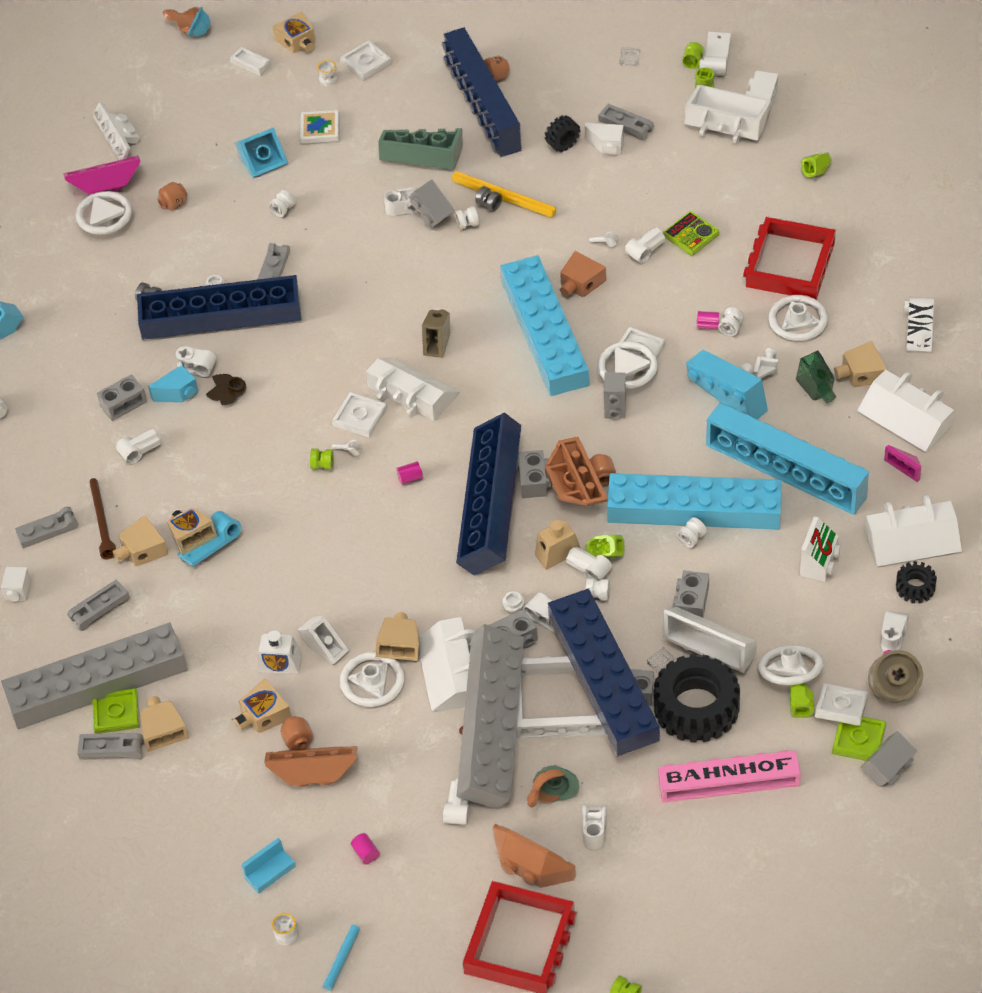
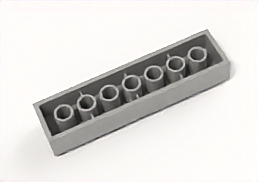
(93, 675)
(490, 717)

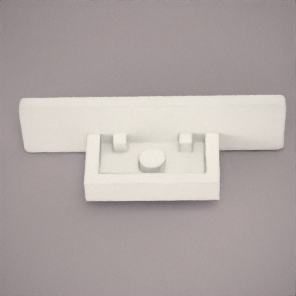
(117, 130)

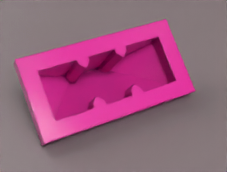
(903, 462)

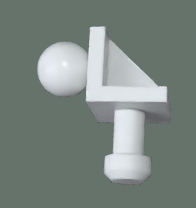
(764, 365)

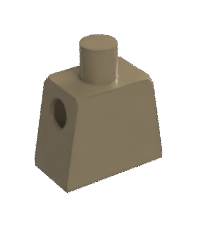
(436, 324)

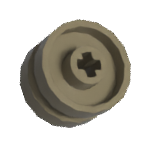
(905, 667)

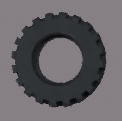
(693, 722)

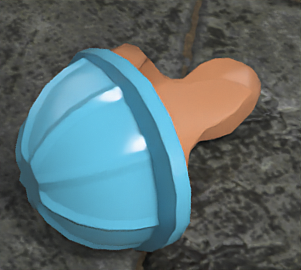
(191, 22)

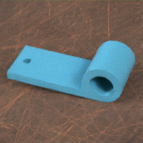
(227, 530)

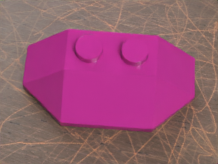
(104, 176)

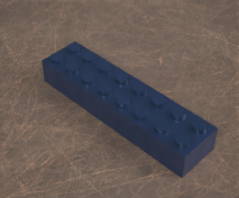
(482, 92)
(218, 307)
(489, 494)
(603, 672)

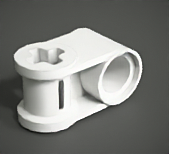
(398, 202)
(197, 361)
(538, 610)
(893, 630)
(594, 823)

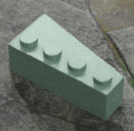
(421, 147)

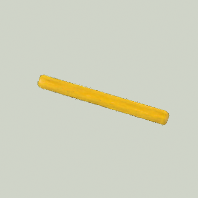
(507, 195)

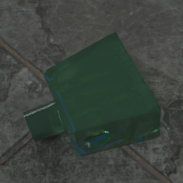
(816, 377)

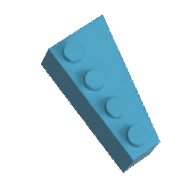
(728, 383)

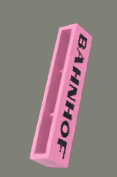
(729, 776)

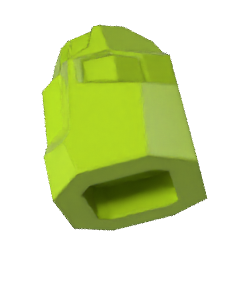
(815, 164)
(606, 546)
(801, 701)

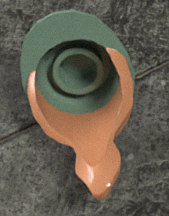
(552, 785)

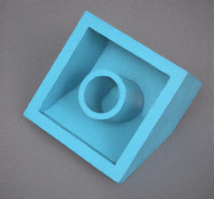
(261, 152)

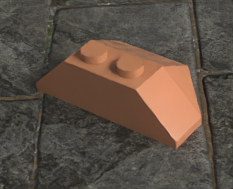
(574, 474)
(311, 765)
(530, 860)

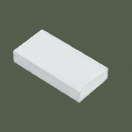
(250, 61)

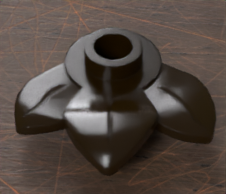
(226, 388)

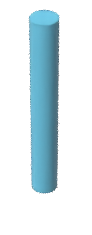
(341, 957)

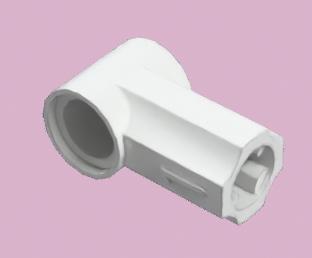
(641, 248)
(132, 449)
(591, 566)
(456, 809)

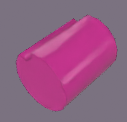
(707, 320)
(409, 472)
(365, 848)

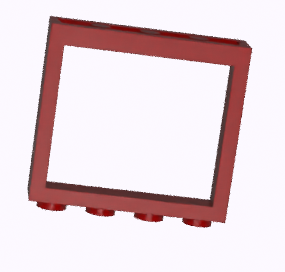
(784, 284)
(508, 976)

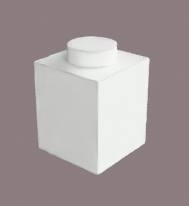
(16, 583)

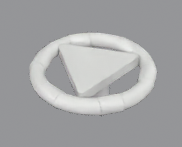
(104, 213)
(798, 318)
(630, 363)
(790, 665)
(371, 680)

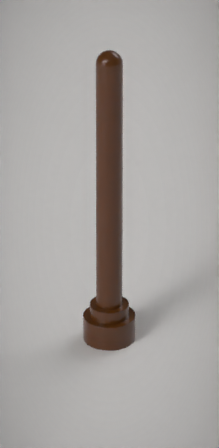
(106, 546)

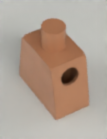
(581, 275)

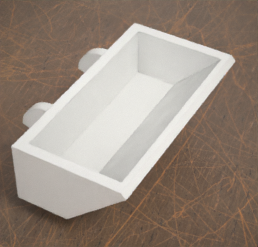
(727, 112)
(409, 387)
(907, 410)
(913, 532)
(708, 638)
(445, 663)

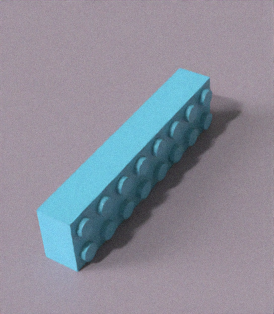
(544, 325)
(787, 458)
(680, 498)

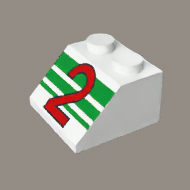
(819, 551)

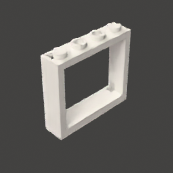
(554, 726)

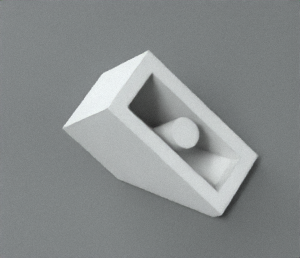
(605, 137)
(323, 639)

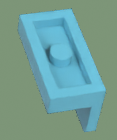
(267, 866)

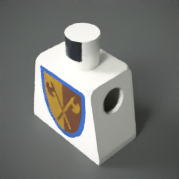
(278, 654)

